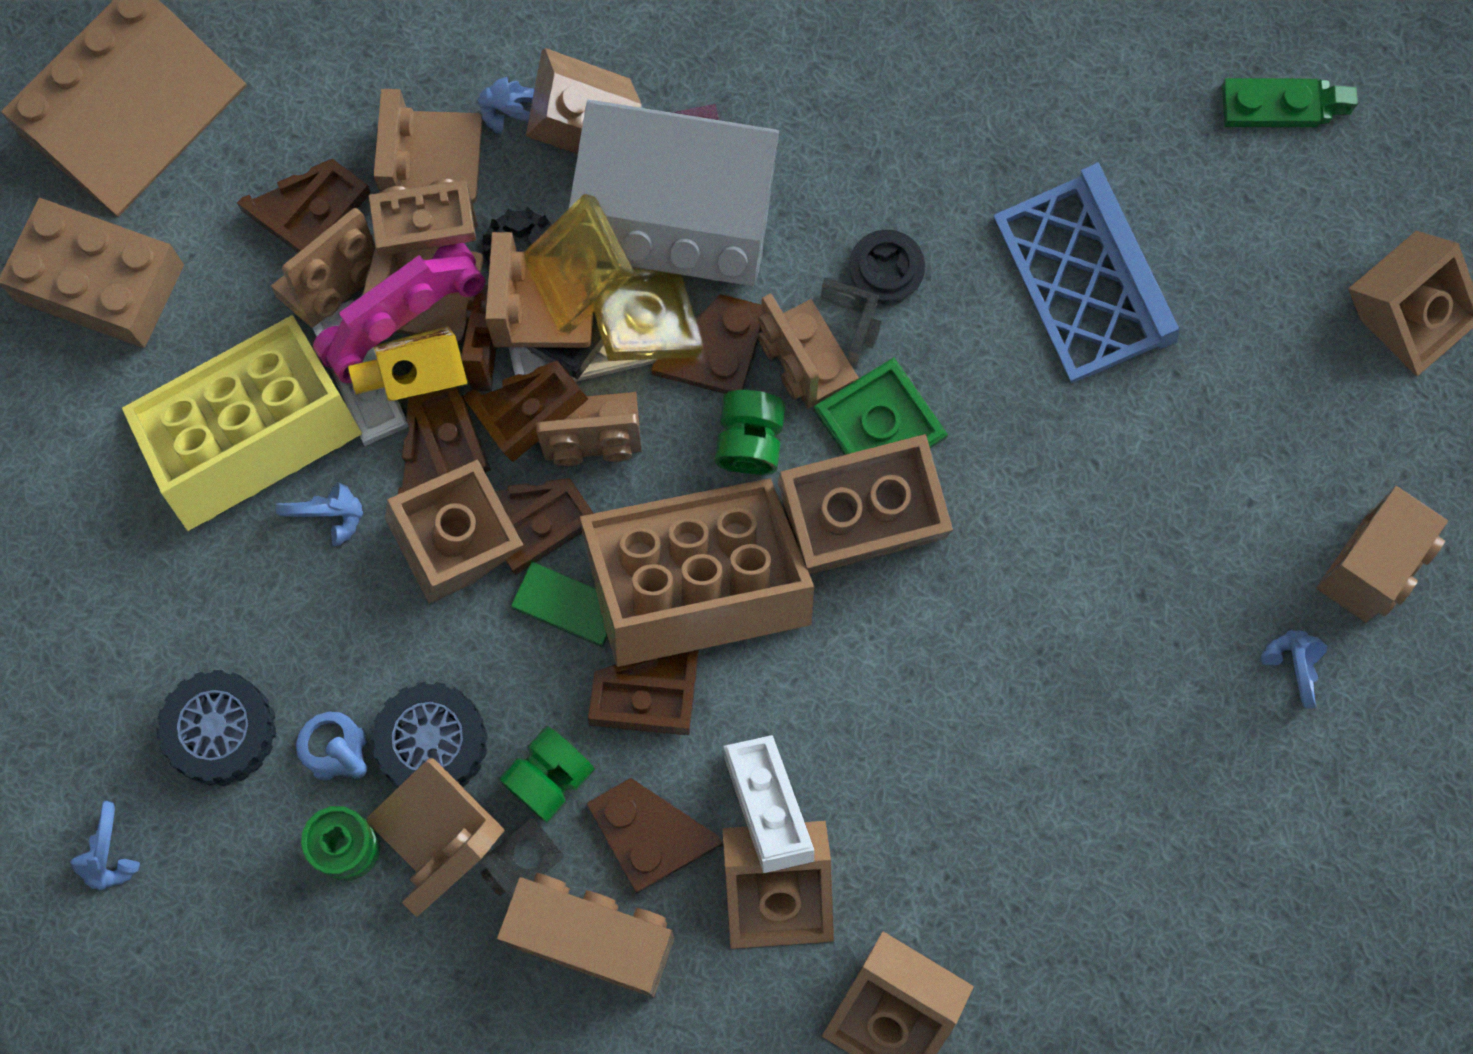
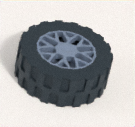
(425, 725)
(216, 728)

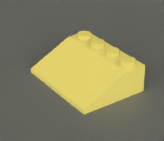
(240, 423)

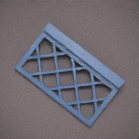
(1124, 257)

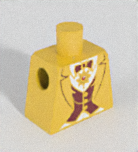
(433, 359)

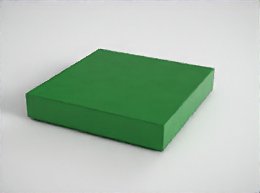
(878, 411)

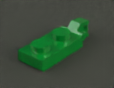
(1284, 102)

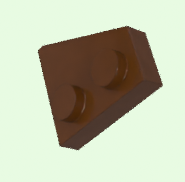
(729, 342)
(646, 695)

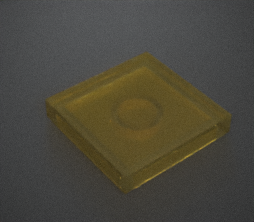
(577, 263)
(649, 319)

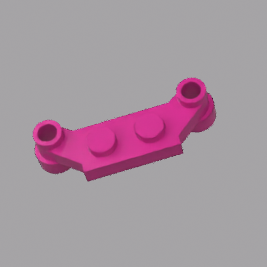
(396, 303)

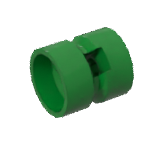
(750, 426)
(545, 793)
(340, 843)

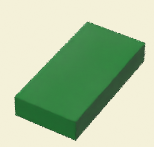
(561, 604)

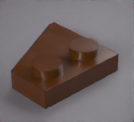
(307, 203)
(478, 350)
(523, 401)
(439, 437)
(543, 518)
(649, 833)

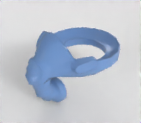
(505, 98)
(339, 503)
(1305, 652)
(344, 753)
(92, 864)

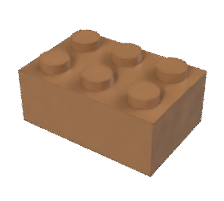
(91, 272)
(865, 504)
(587, 934)

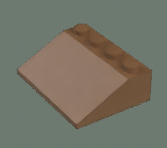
(123, 100)
(696, 571)

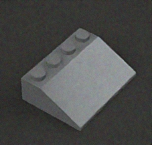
(679, 188)

